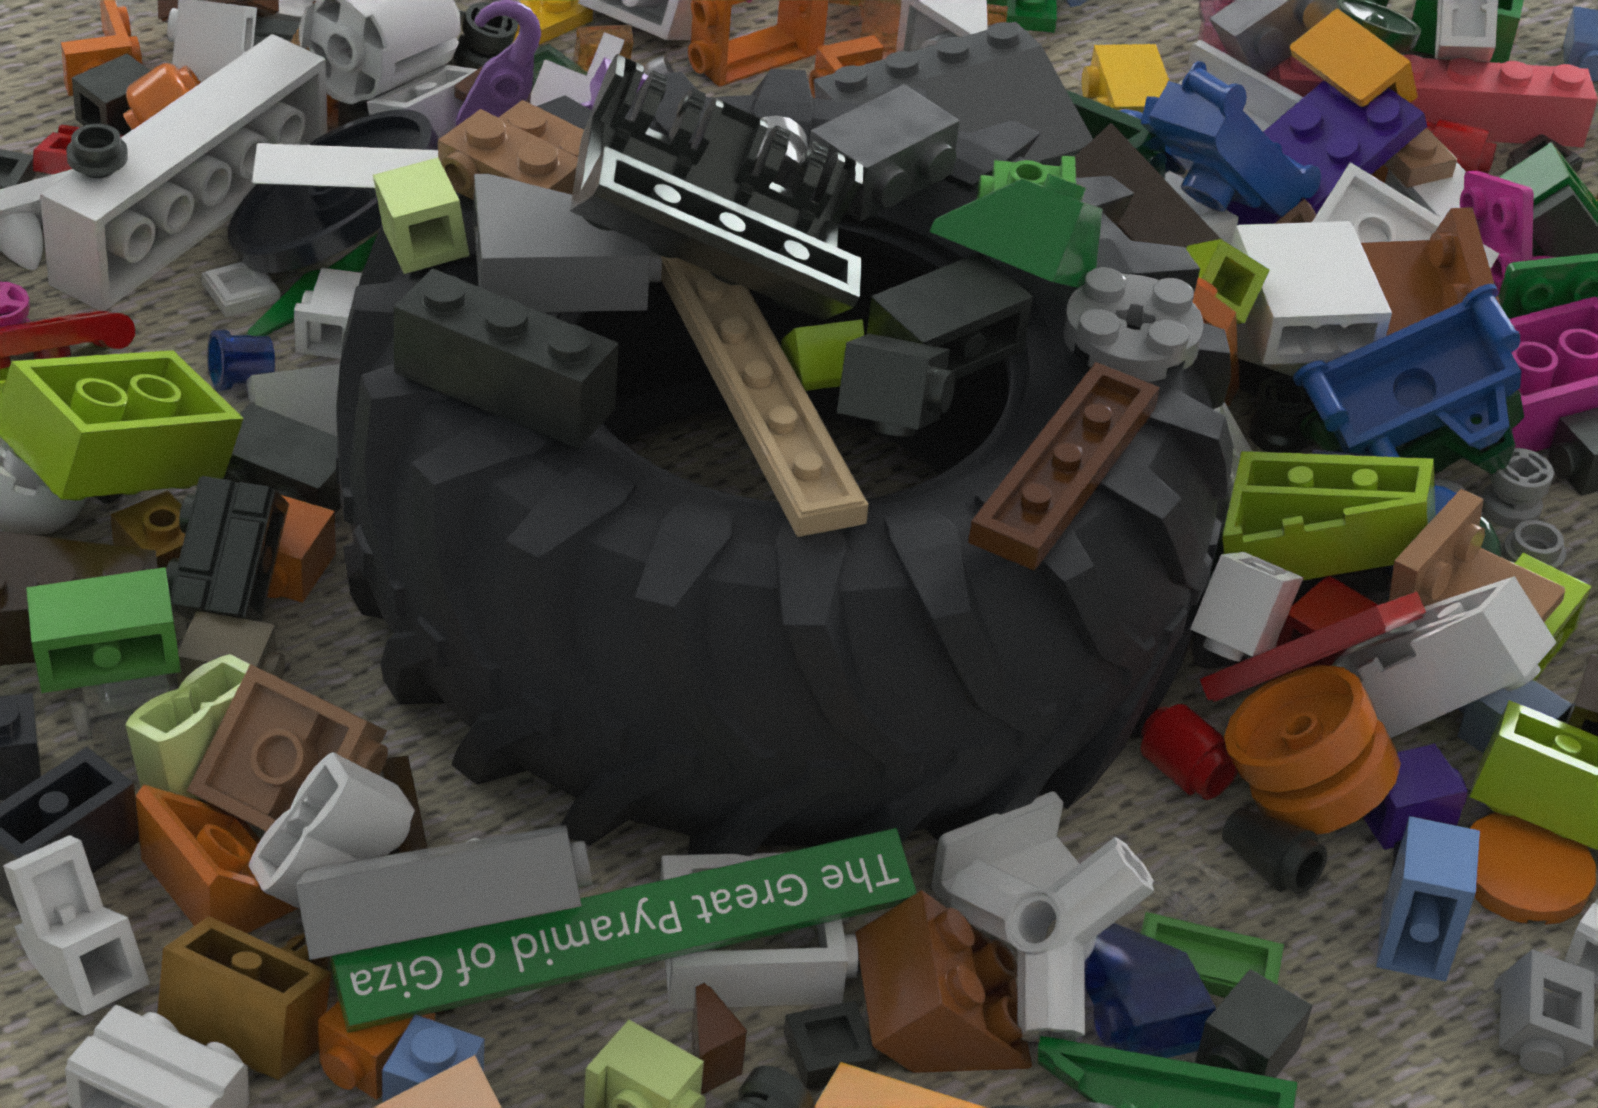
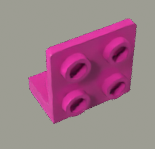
(1503, 218)

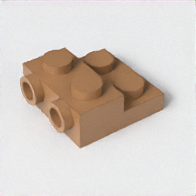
(518, 146)
(273, 743)

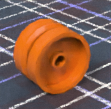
(1313, 749)

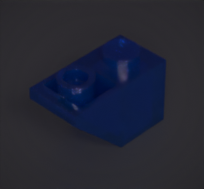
(1145, 994)

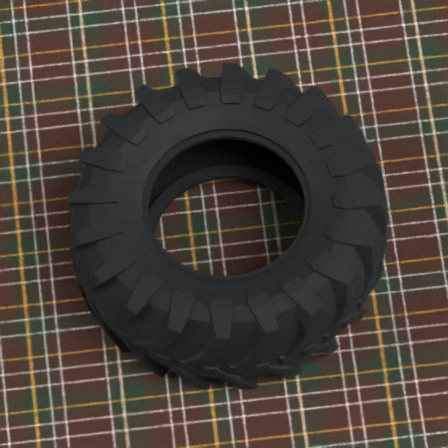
(753, 682)

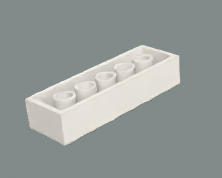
(181, 173)

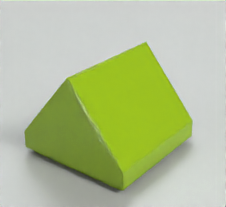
(819, 352)

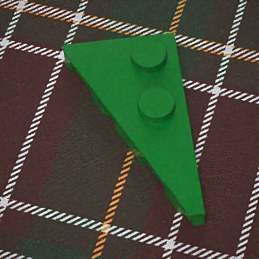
(1151, 1081)

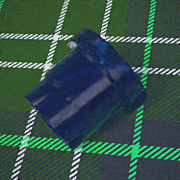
(237, 357)

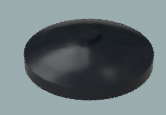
(302, 224)

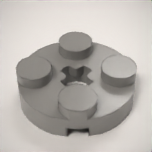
(1161, 308)

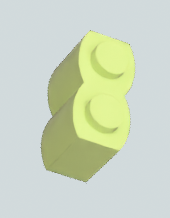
(177, 727)

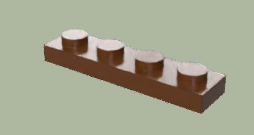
(1063, 466)

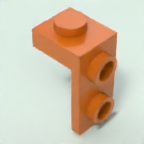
(86, 54)

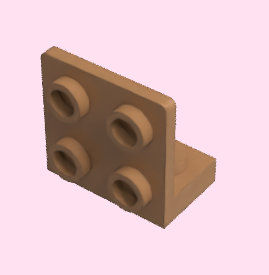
(1450, 561)

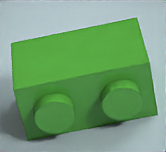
(102, 630)

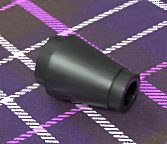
(1276, 849)

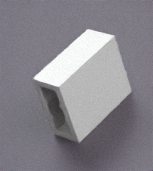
(1317, 292)

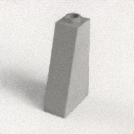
(440, 890)

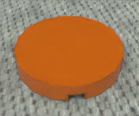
(1531, 871)

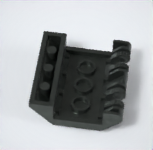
(707, 204)

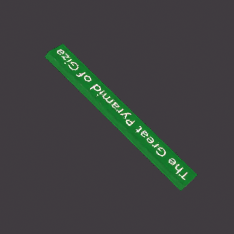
(623, 930)

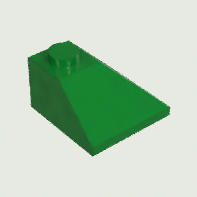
(1031, 228)

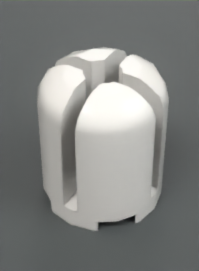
(378, 42)

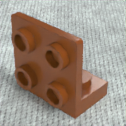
(1430, 274)

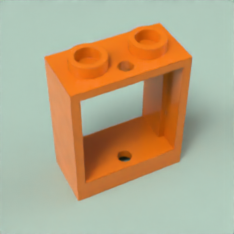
(795, 37)

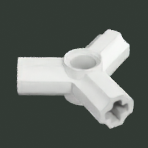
(1019, 913)

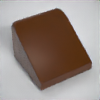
(716, 1039)

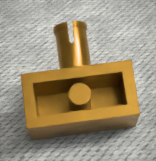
(245, 995)

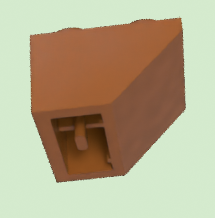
(940, 991)

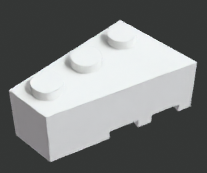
(1451, 655)

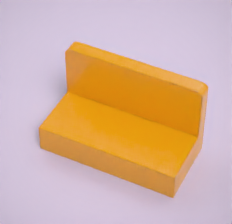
(1354, 60)

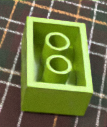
(116, 423)

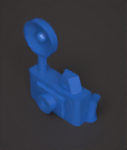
(1223, 147)
(1421, 380)

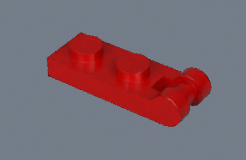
(54, 335)

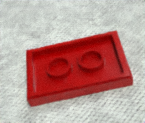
(1313, 647)

